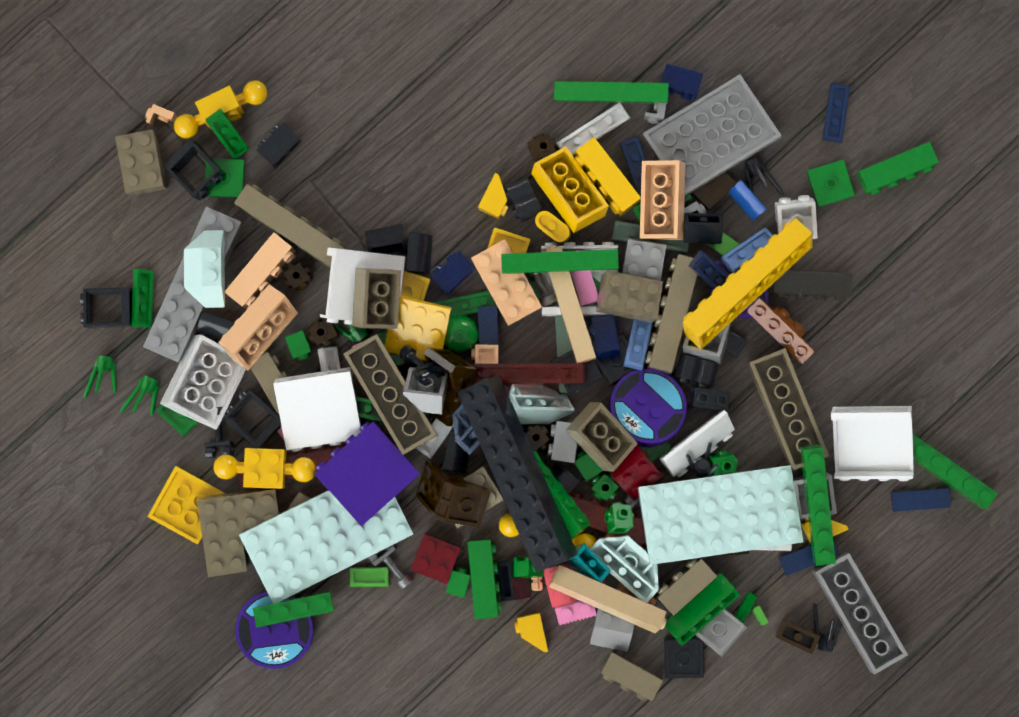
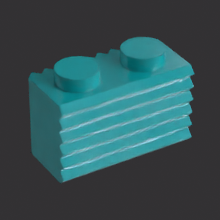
(588, 564)

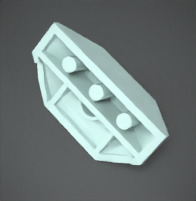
(206, 269)
(539, 404)
(628, 564)

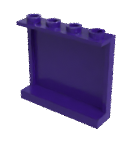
(366, 473)

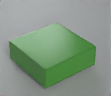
(757, 611)

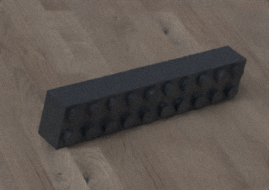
(517, 473)

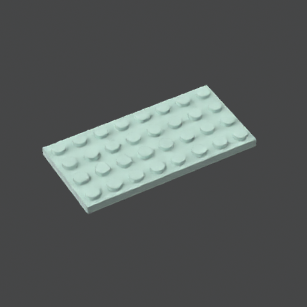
(720, 515)
(318, 542)

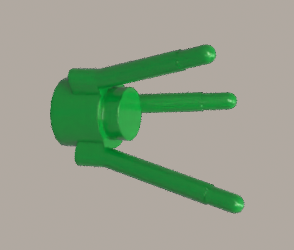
(356, 333)
(102, 365)
(145, 385)

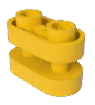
(553, 226)

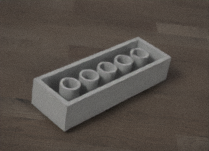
(860, 613)

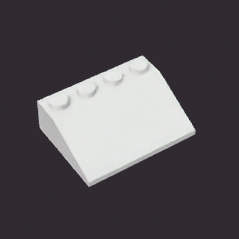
(203, 382)
(695, 444)

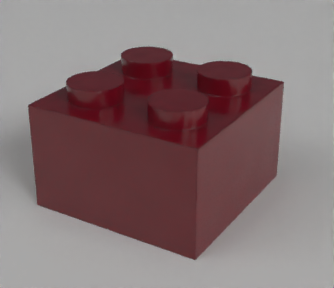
(635, 472)
(435, 558)

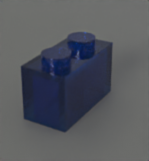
(682, 81)
(453, 272)
(605, 336)

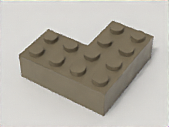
(225, 518)

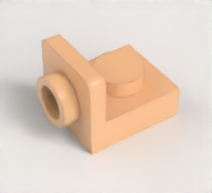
(163, 115)
(485, 354)

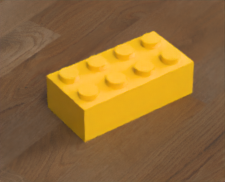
(607, 177)
(569, 189)

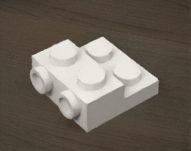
(802, 209)

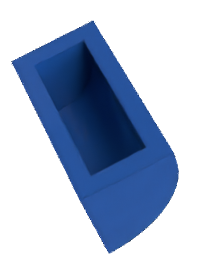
(747, 200)

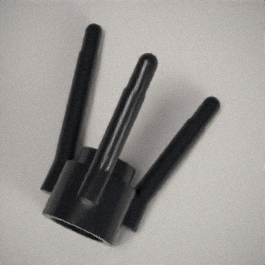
(756, 168)
(702, 466)
(826, 641)

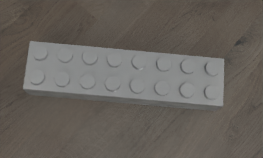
(180, 311)

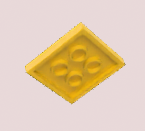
(419, 325)
(178, 504)

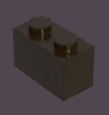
(797, 636)

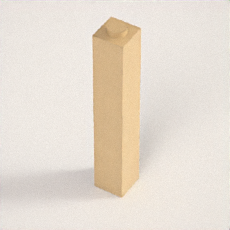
(571, 314)
(608, 599)

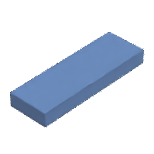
(745, 250)
(637, 344)

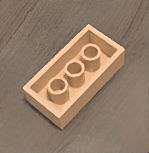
(662, 200)
(261, 270)
(509, 291)
(258, 327)

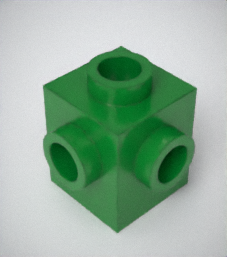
(726, 463)
(597, 487)
(619, 518)

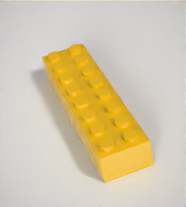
(748, 283)

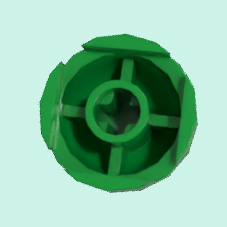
(461, 334)

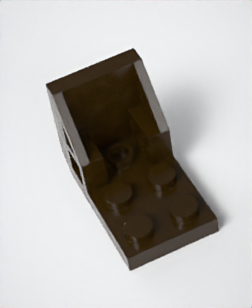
(460, 376)
(451, 497)

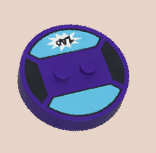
(648, 406)
(273, 644)

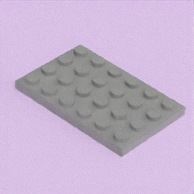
(714, 133)

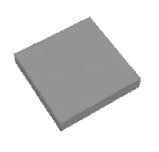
(721, 632)

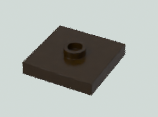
(714, 190)

